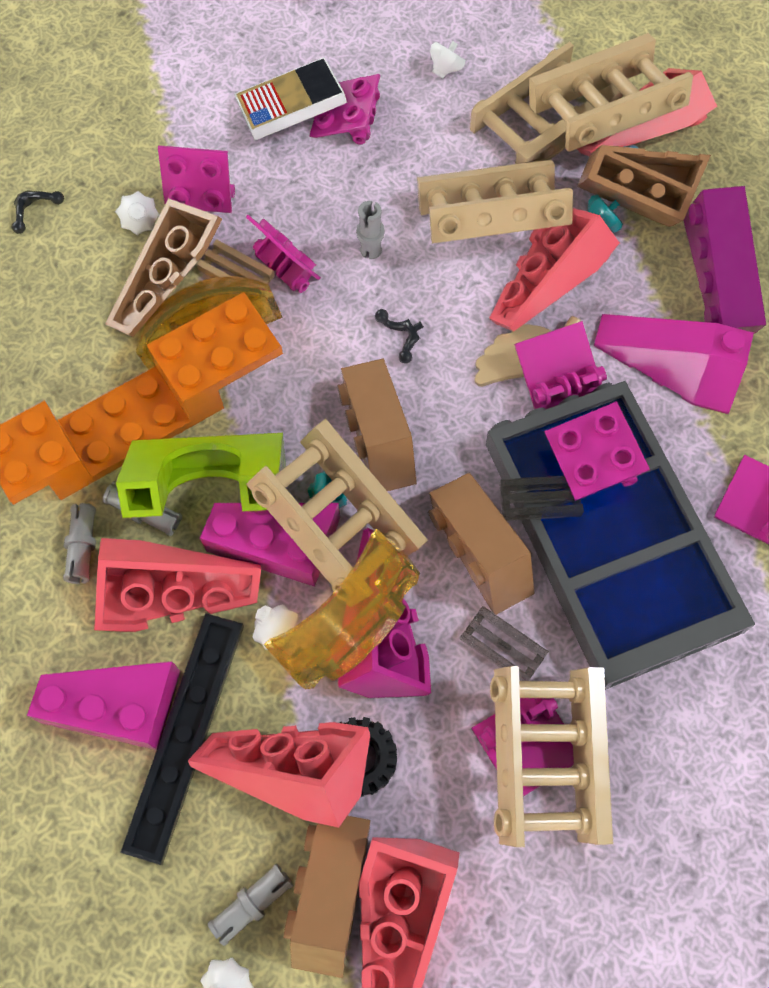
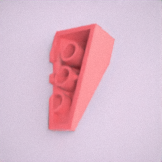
(696, 112)
(554, 266)
(156, 580)
(302, 773)
(402, 909)

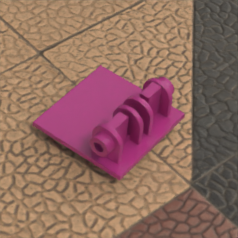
(355, 114)
(196, 178)
(281, 255)
(559, 365)
(597, 451)
(747, 500)
(533, 753)

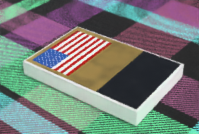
(290, 98)

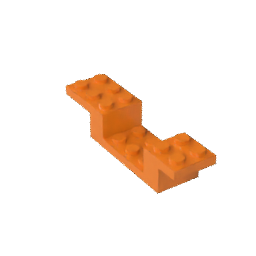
(154, 405)

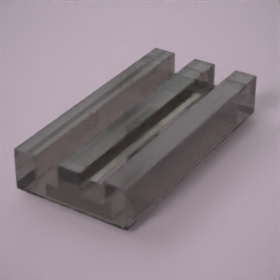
(538, 483)
(512, 632)

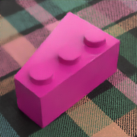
(262, 540)
(109, 703)

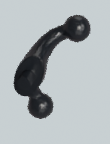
(27, 198)
(405, 355)

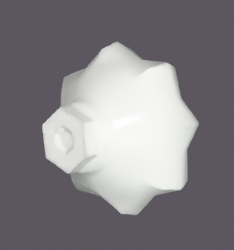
(445, 59)
(137, 213)
(273, 622)
(226, 975)

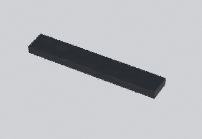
(182, 736)

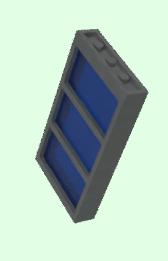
(637, 562)

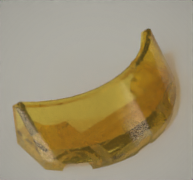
(199, 299)
(351, 619)

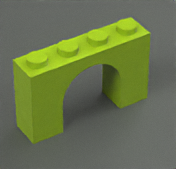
(160, 465)

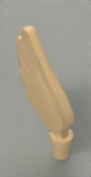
(501, 359)

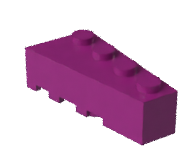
(725, 258)

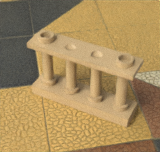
(598, 71)
(552, 136)
(494, 201)
(348, 477)
(590, 751)

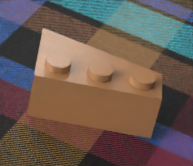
(645, 181)
(379, 422)
(484, 542)
(327, 896)

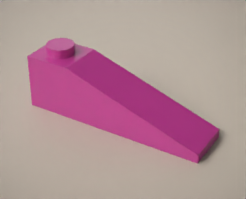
(688, 357)
(396, 664)

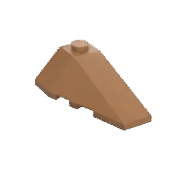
(168, 256)

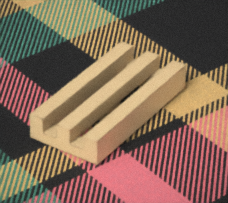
(220, 247)

